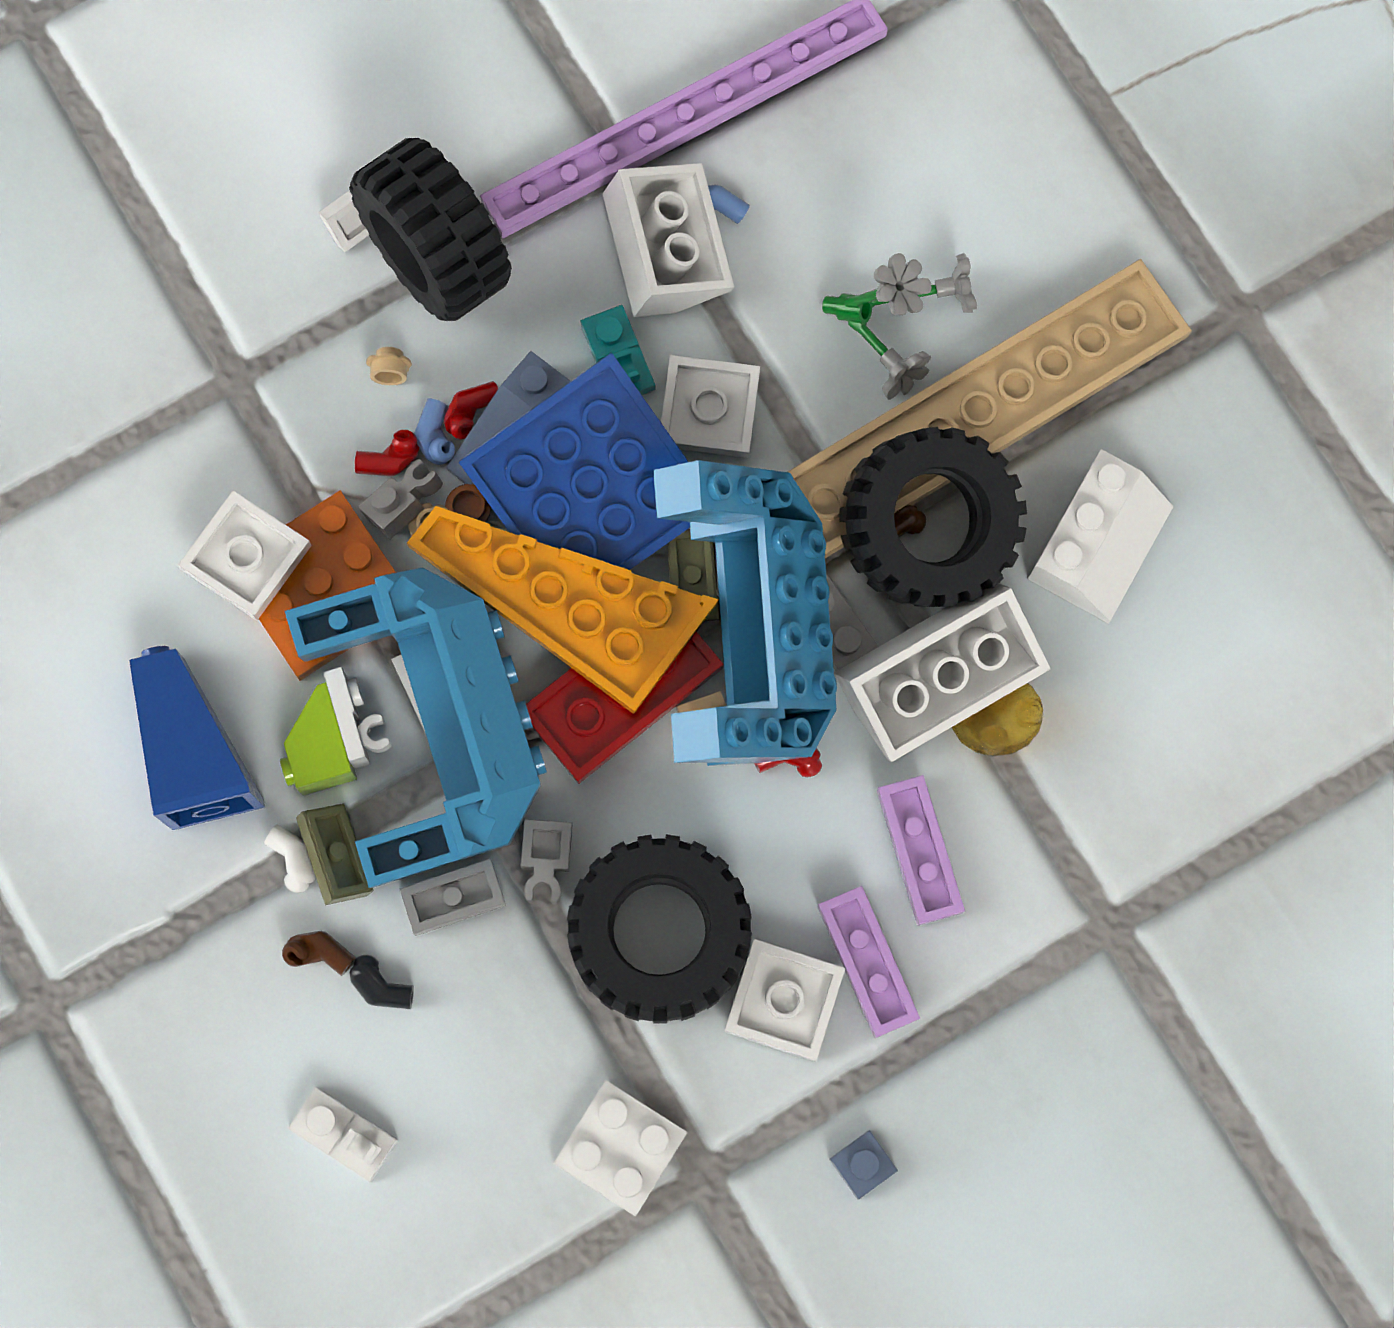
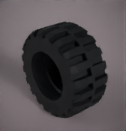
(431, 228)
(990, 505)
(659, 863)

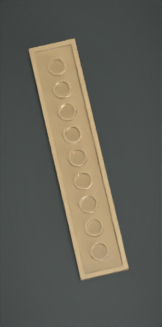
(1011, 386)

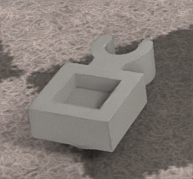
(398, 502)
(545, 850)

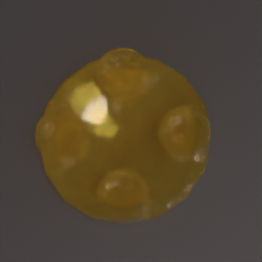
(1003, 725)

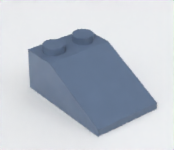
(521, 391)

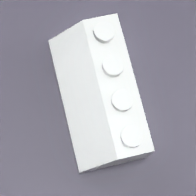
(942, 671)

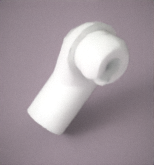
(296, 856)

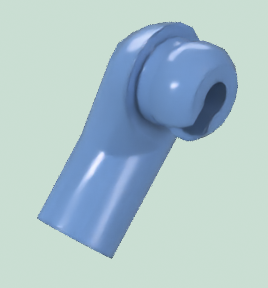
(728, 203)
(430, 436)

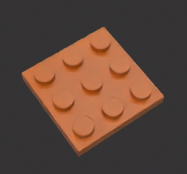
(337, 562)

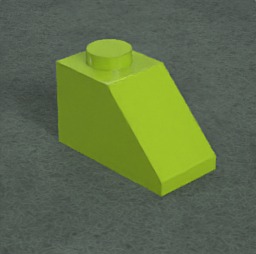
(316, 748)

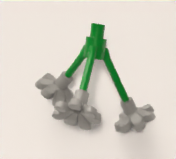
(903, 292)

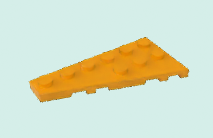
(584, 611)

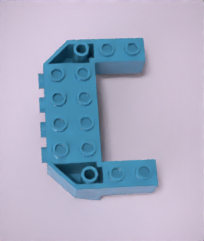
(770, 613)
(463, 706)

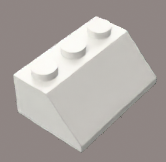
(667, 238)
(1102, 537)

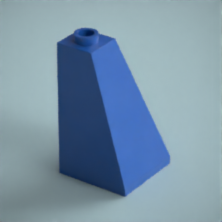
(186, 751)

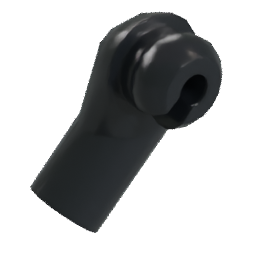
(374, 988)

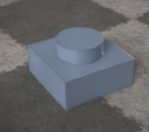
(863, 1165)

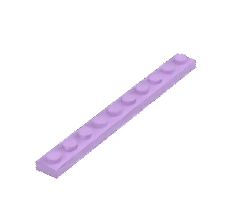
(683, 115)

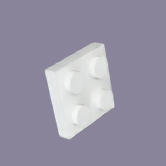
(710, 405)
(244, 555)
(784, 1000)
(620, 1148)

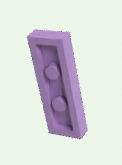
(920, 850)
(868, 962)

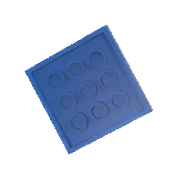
(582, 470)

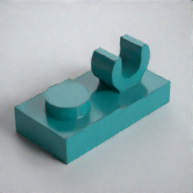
(613, 333)

